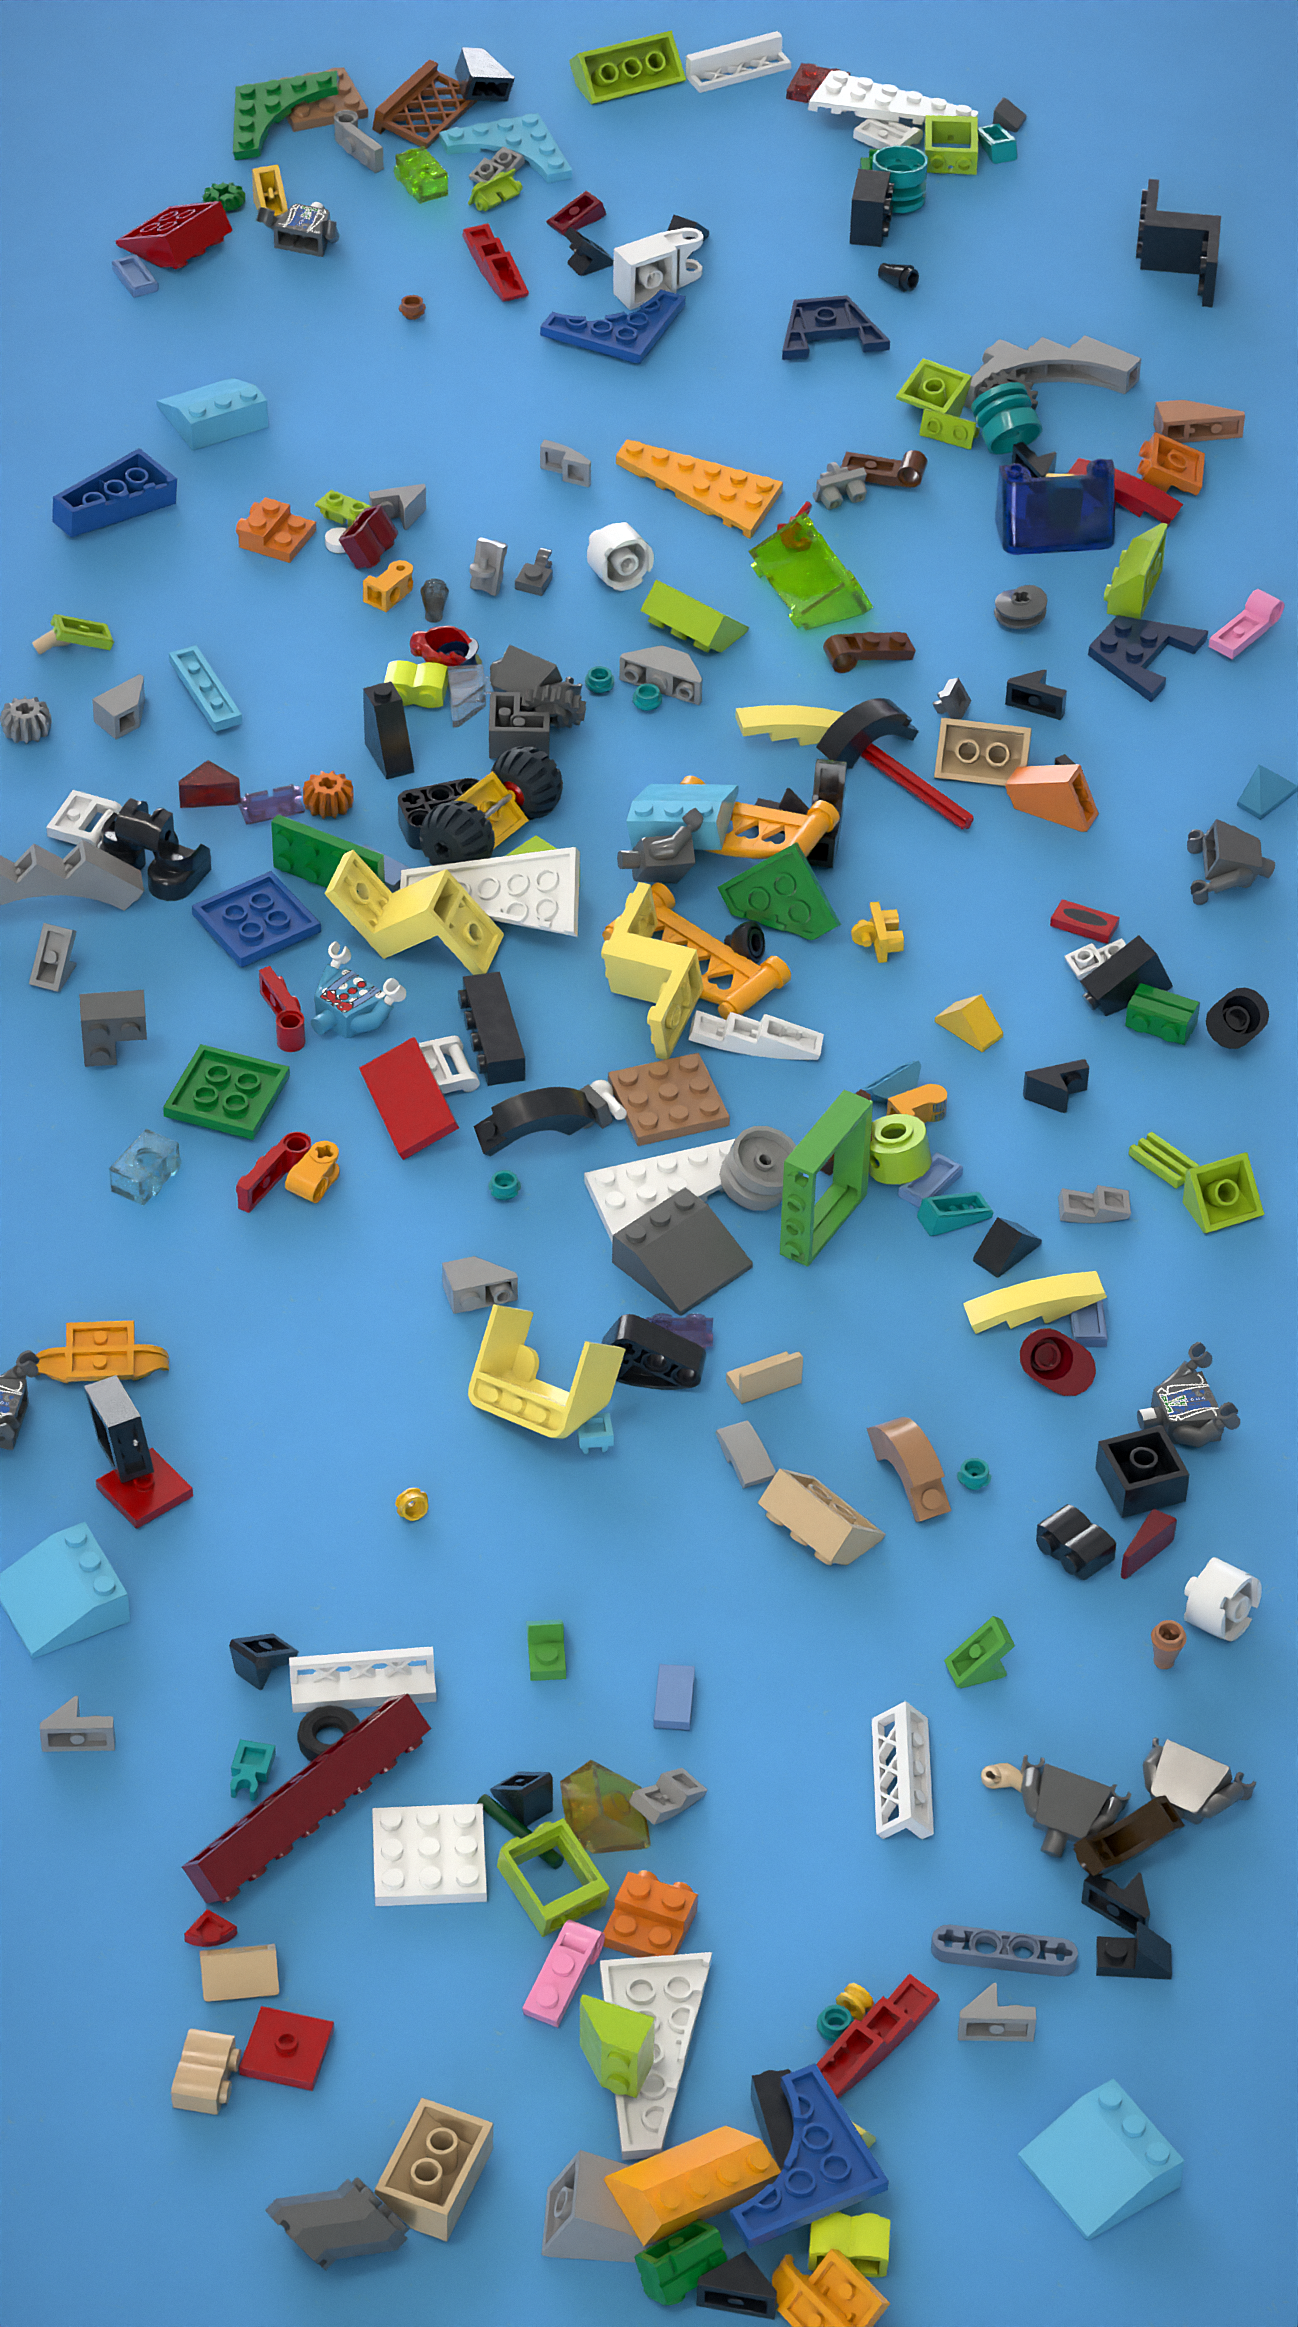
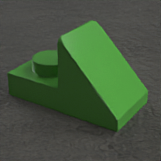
(546, 1649)
(980, 1655)

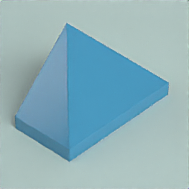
(1265, 792)
(895, 1082)

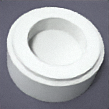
(332, 540)

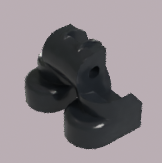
(174, 868)

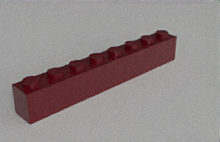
(306, 1799)

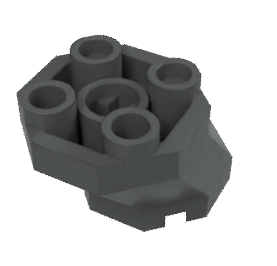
(339, 2223)

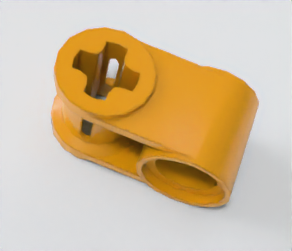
(314, 1172)

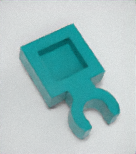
(250, 1765)

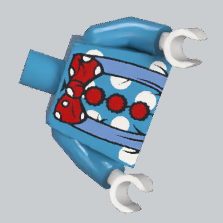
(350, 1002)

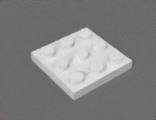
(429, 1855)

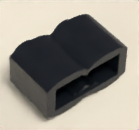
(1075, 1542)

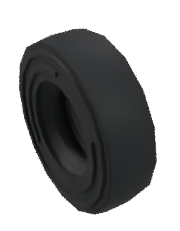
(319, 1719)

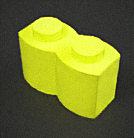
(419, 684)
(859, 2238)

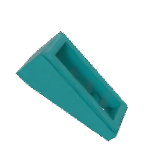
(997, 143)
(942, 1215)

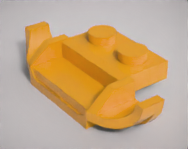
(99, 1352)
(829, 2296)

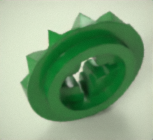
(231, 195)

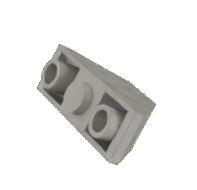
(665, 668)

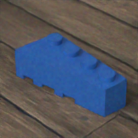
(114, 494)

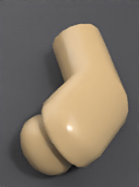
(48, 641)
(1001, 1776)

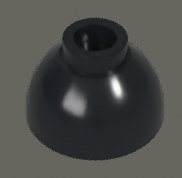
(747, 941)

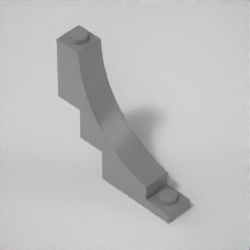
(82, 873)

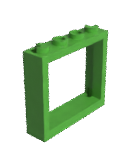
(847, 1135)

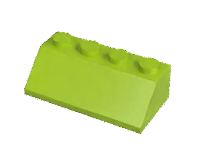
(627, 68)

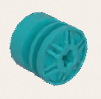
(908, 174)
(1006, 417)

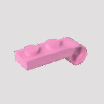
(1259, 615)
(563, 1972)

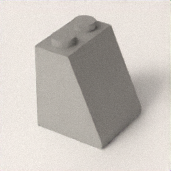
(584, 2215)

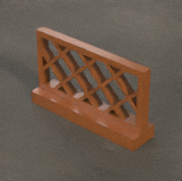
(409, 97)

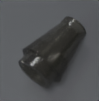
(434, 598)

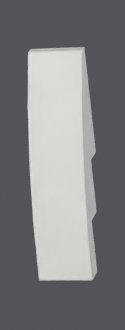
(764, 1039)

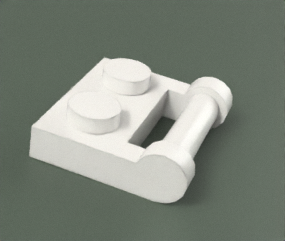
(886, 133)
(75, 816)
(452, 1046)

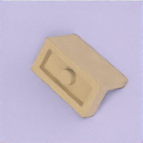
(766, 1376)
(239, 1972)

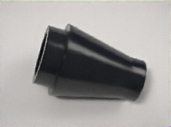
(901, 276)

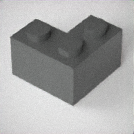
(514, 728)
(110, 1019)

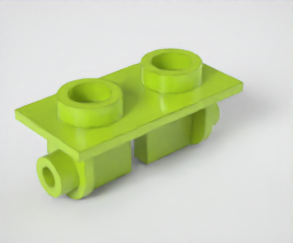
(486, 194)
(948, 429)
(340, 507)

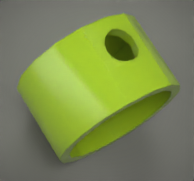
(901, 1149)

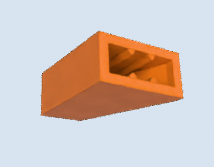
(1053, 794)

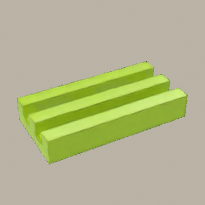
(82, 632)
(1167, 1158)

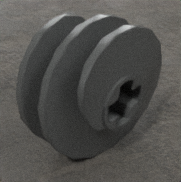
(1021, 607)

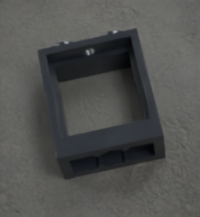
(119, 1429)

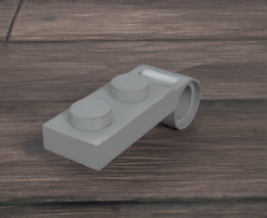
(357, 142)

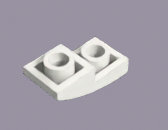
(1089, 958)

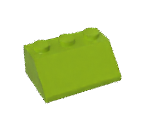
(1137, 574)
(691, 618)

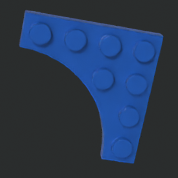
(619, 334)
(823, 2170)

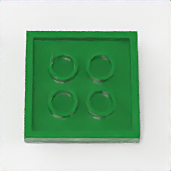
(226, 1091)

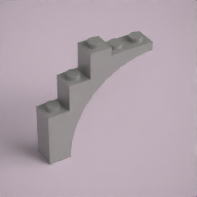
(1048, 361)

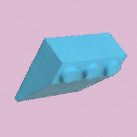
(216, 412)
(662, 806)
(63, 1592)
(1103, 2160)

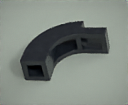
(863, 725)
(828, 787)
(533, 1111)

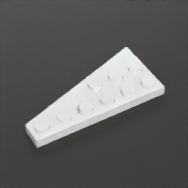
(879, 101)
(519, 889)
(636, 1187)
(672, 1993)

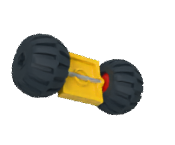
(516, 790)

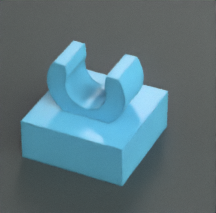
(596, 1433)

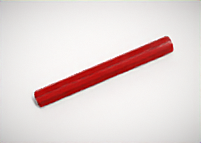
(918, 786)

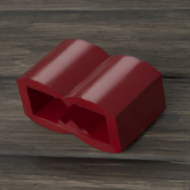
(369, 537)

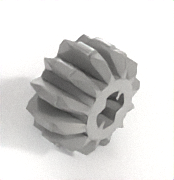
(25, 719)

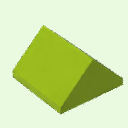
(936, 388)
(1222, 1193)

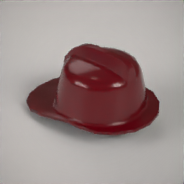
(1057, 1362)

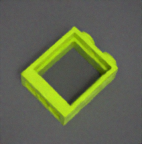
(951, 131)
(570, 1906)

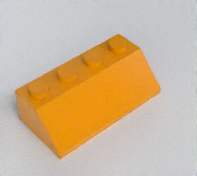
(692, 2182)

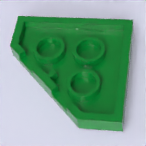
(782, 895)

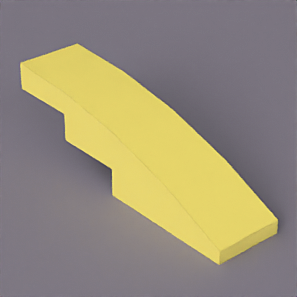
(786, 722)
(1042, 1297)

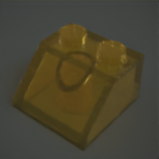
(600, 1810)

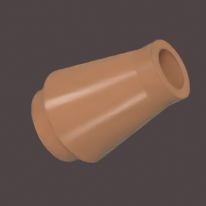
(1167, 1642)

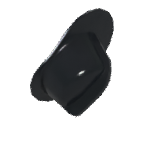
(1237, 1018)

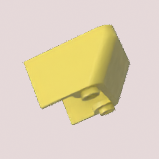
(508, 1386)

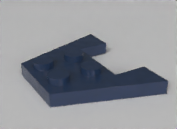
(829, 319)
(1132, 645)

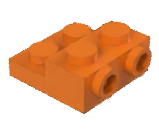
(1171, 463)
(274, 530)
(650, 1916)

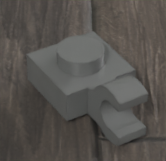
(536, 577)

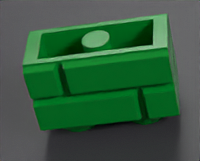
(1162, 1014)
(677, 2262)

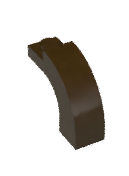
(1128, 1837)

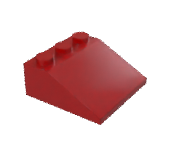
(178, 234)

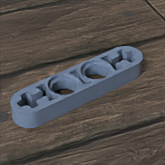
(1003, 1956)

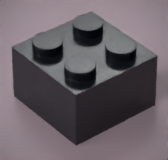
(871, 208)
(1142, 1471)

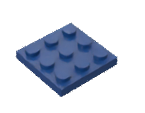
(256, 919)

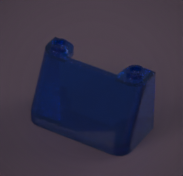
(1056, 511)

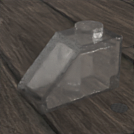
(467, 692)

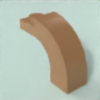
(916, 1462)

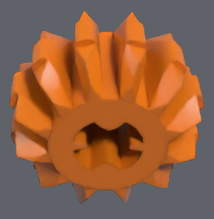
(328, 794)

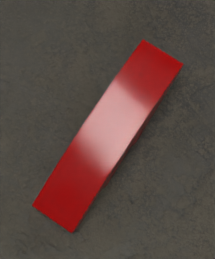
(495, 263)
(1137, 494)
(876, 2035)

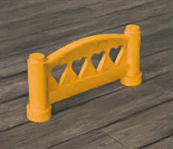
(798, 828)
(749, 980)

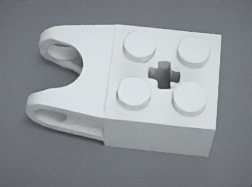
(654, 265)

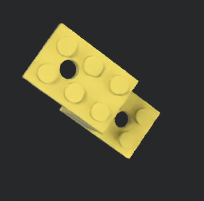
(414, 913)
(652, 970)

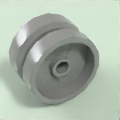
(755, 1167)

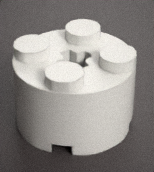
(619, 556)
(1222, 1599)

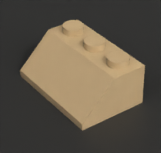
(980, 751)
(818, 1518)
(435, 2167)

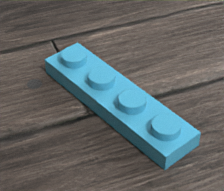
(205, 688)

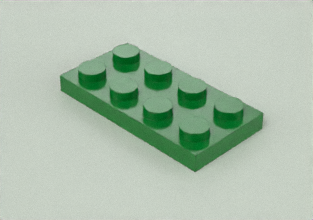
(314, 853)

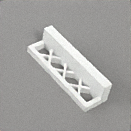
(735, 59)
(362, 1684)
(910, 1767)

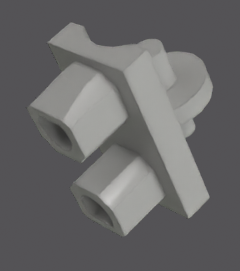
(838, 482)
(488, 565)

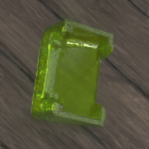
(808, 576)

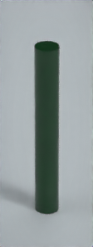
(516, 1828)

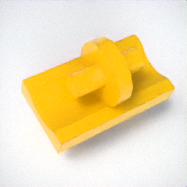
(876, 932)

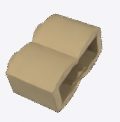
(204, 2072)

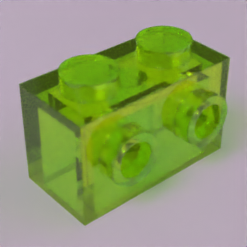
(421, 174)

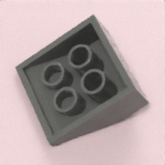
(679, 1252)

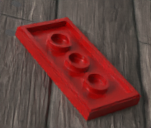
(408, 1098)

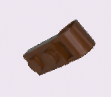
(889, 471)
(846, 649)

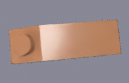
(1196, 422)

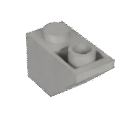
(121, 707)
(477, 1284)

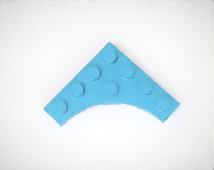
(521, 134)

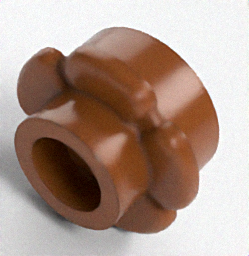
(412, 307)

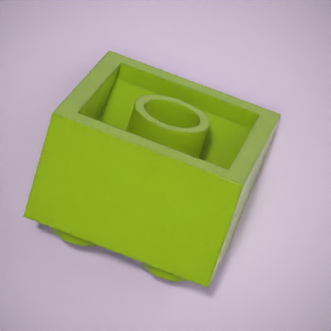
(616, 2044)

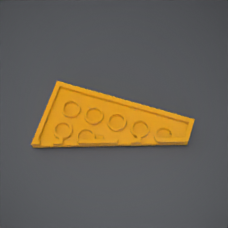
(714, 489)

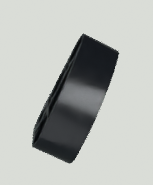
(418, 802)
(655, 1355)

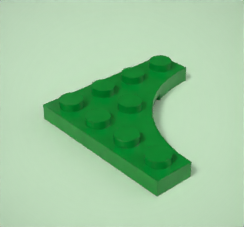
(270, 102)

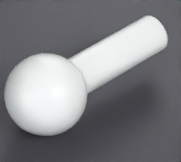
(605, 1090)

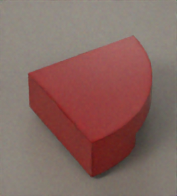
(210, 1930)

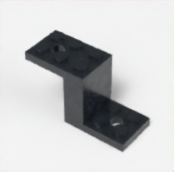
(1178, 242)

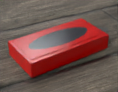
(1084, 921)

